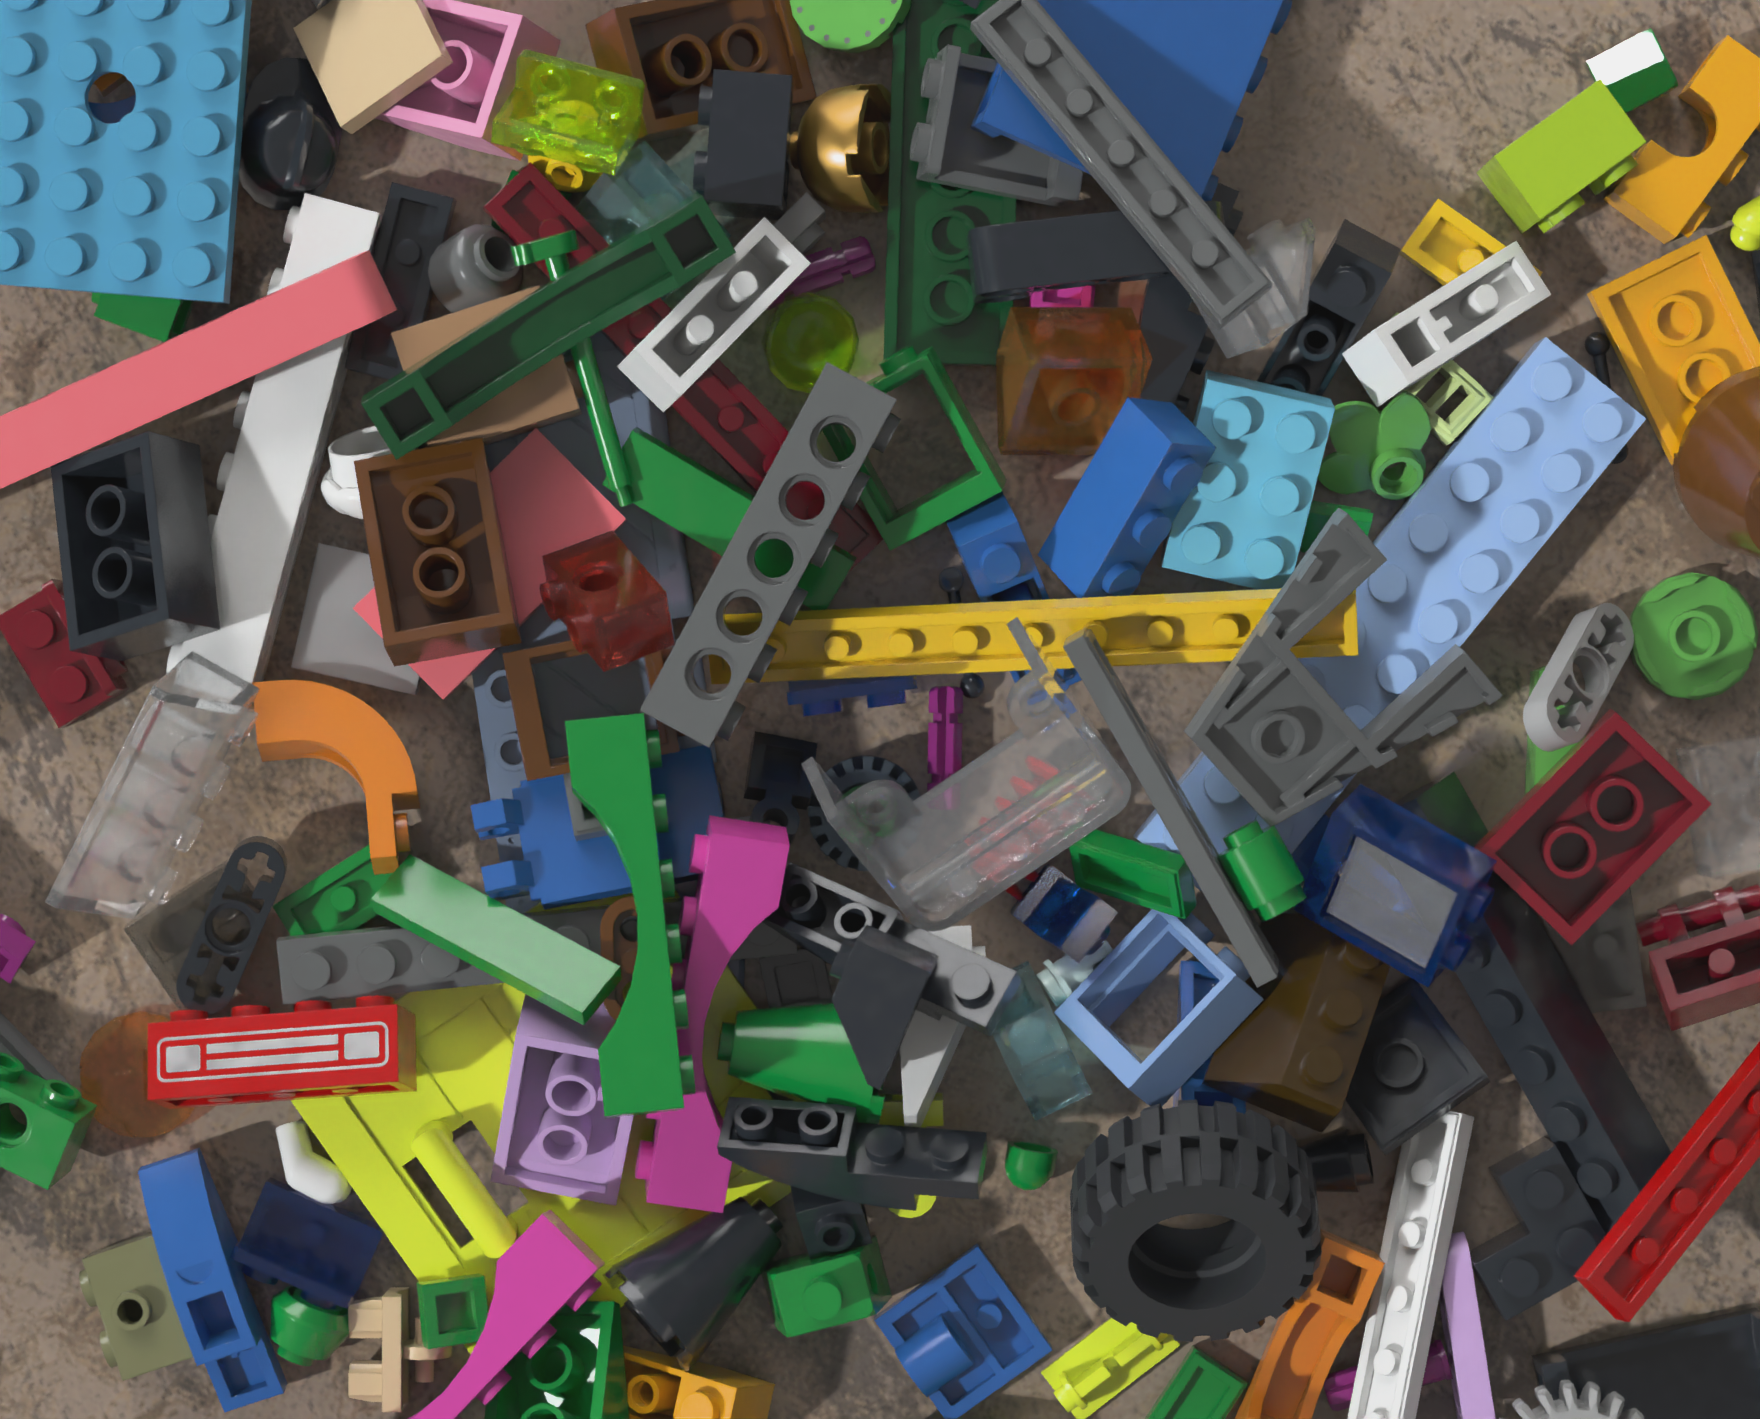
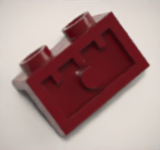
(65, 680)

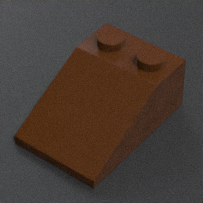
(682, 42)
(437, 552)

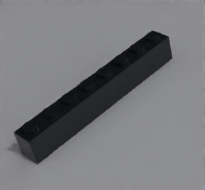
(1549, 1031)

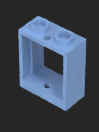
(1128, 973)

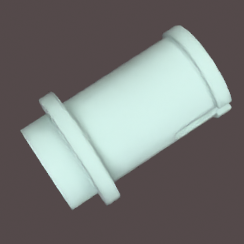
(1065, 975)

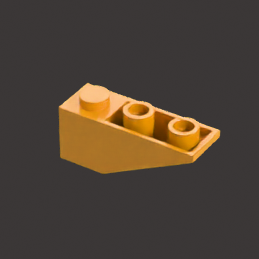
(665, 1391)

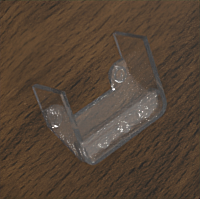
(993, 815)

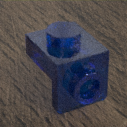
(1064, 914)

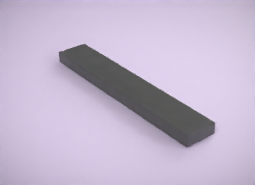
(1122, 158)
(1171, 805)

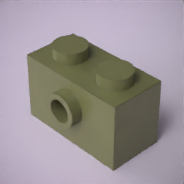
(134, 1306)

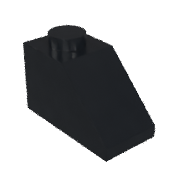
(879, 996)

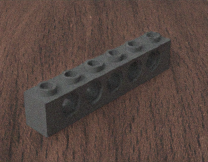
(833, 401)

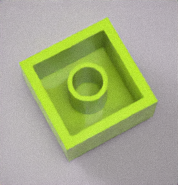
(1571, 149)

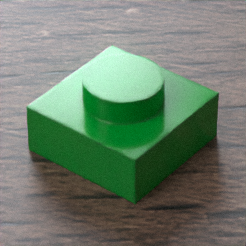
(452, 1310)

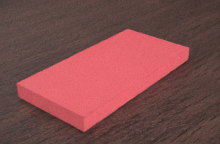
(540, 510)

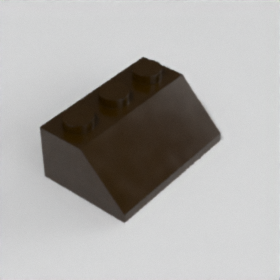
(1308, 1031)

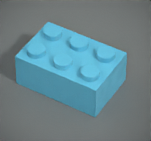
(1257, 487)

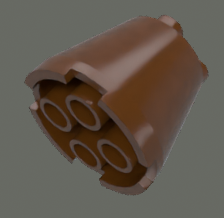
(1721, 464)

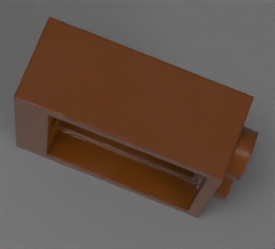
(527, 710)

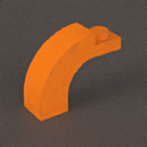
(334, 726)

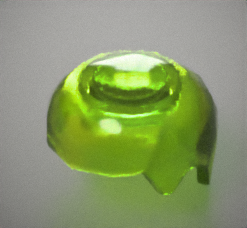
(805, 336)

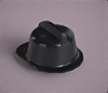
(287, 136)

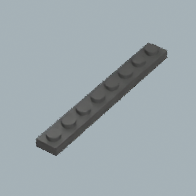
(401, 962)

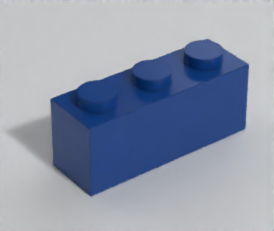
(1127, 499)

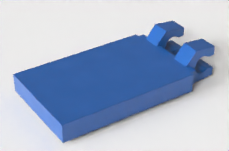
(574, 871)

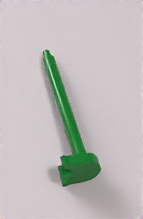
(554, 252)

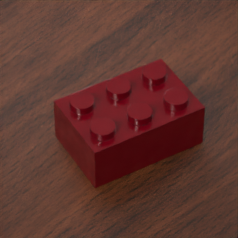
(1592, 826)

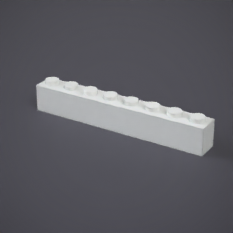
(277, 456)

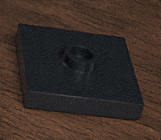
(1410, 1068)

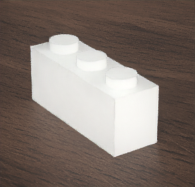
(713, 315)

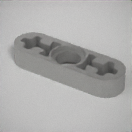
(1557, 686)

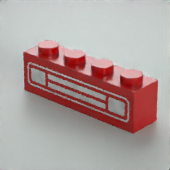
(282, 1054)

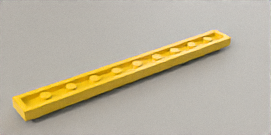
(977, 636)

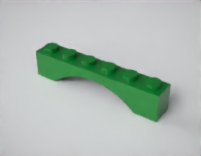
(613, 781)

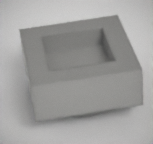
(802, 224)

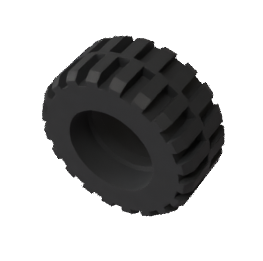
(1195, 1164)

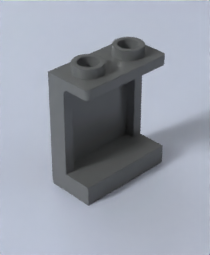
(969, 160)

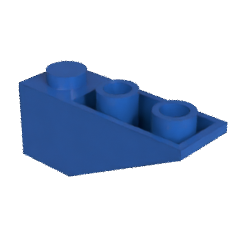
(999, 559)

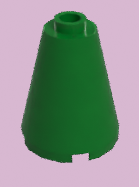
(799, 1056)

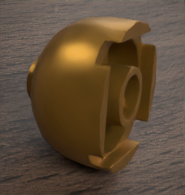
(846, 148)

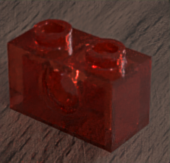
(606, 601)

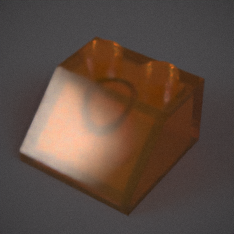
(1066, 377)

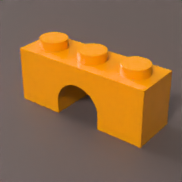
(1668, 190)

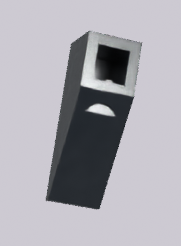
(1338, 305)

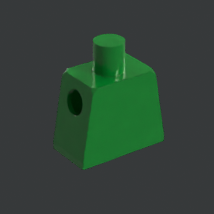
(826, 1290)

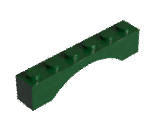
(546, 324)

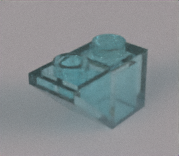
(1038, 1050)

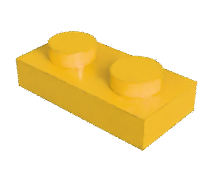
(1448, 244)

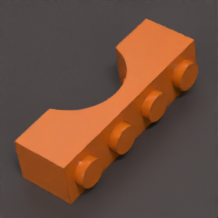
(1312, 1333)

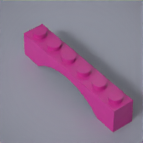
(736, 889)
(532, 1284)

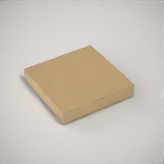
(371, 54)

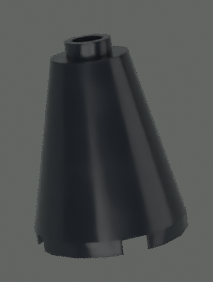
(698, 1276)

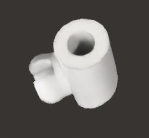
(307, 1170)

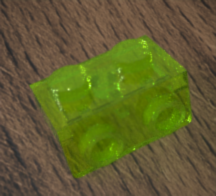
(570, 113)

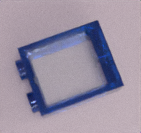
(1397, 886)

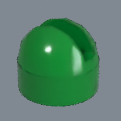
(1029, 1164)

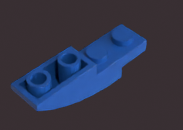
(205, 1283)

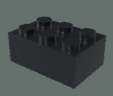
(135, 547)

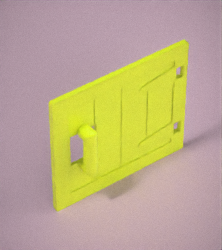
(463, 1076)

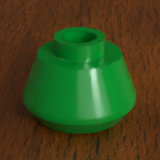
(305, 1329)

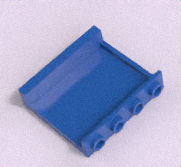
(1167, 61)

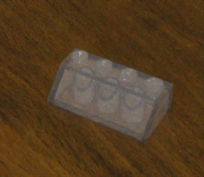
(156, 790)

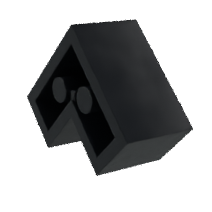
(747, 144)
(1552, 1233)

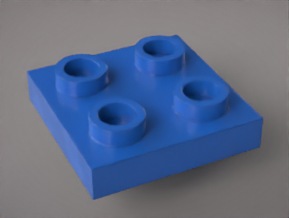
(962, 1333)

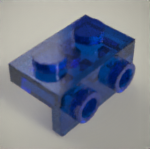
(307, 1246)

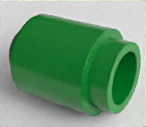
(1262, 870)

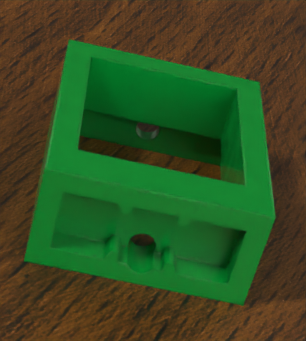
(949, 499)

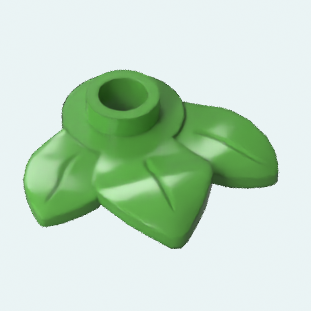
(1373, 440)

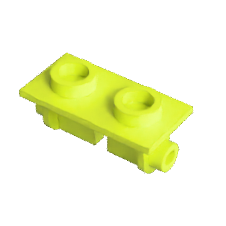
(1104, 1365)

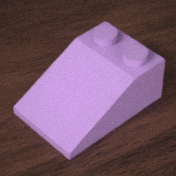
(554, 1110)

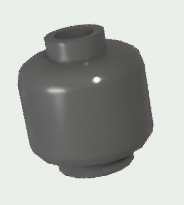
(474, 268)

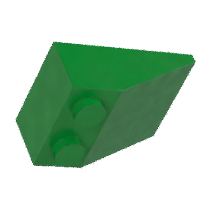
(573, 1374)

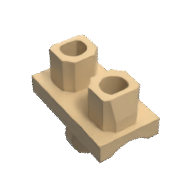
(389, 1378)

